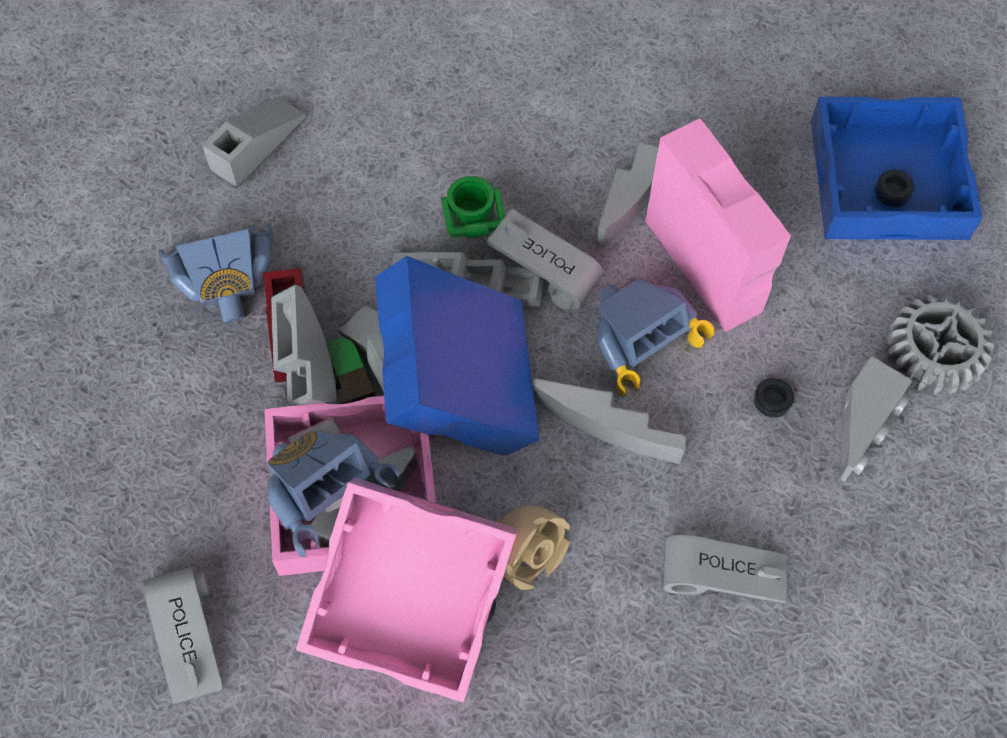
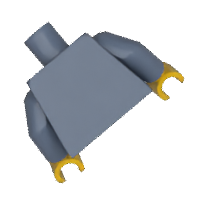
(641, 322)

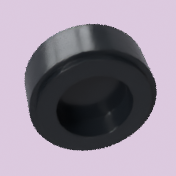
(894, 188)
(773, 397)

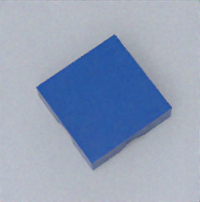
(915, 135)
(455, 358)

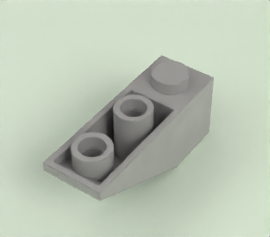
(249, 139)
(866, 408)

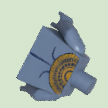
(221, 269)
(315, 474)

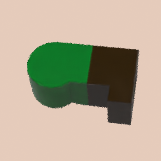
(349, 372)

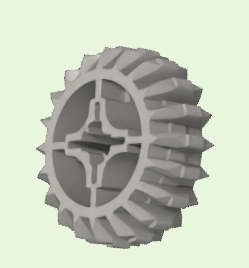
(916, 344)

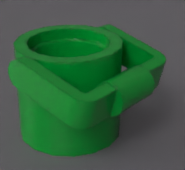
(470, 208)

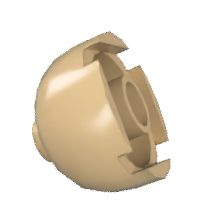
(537, 543)

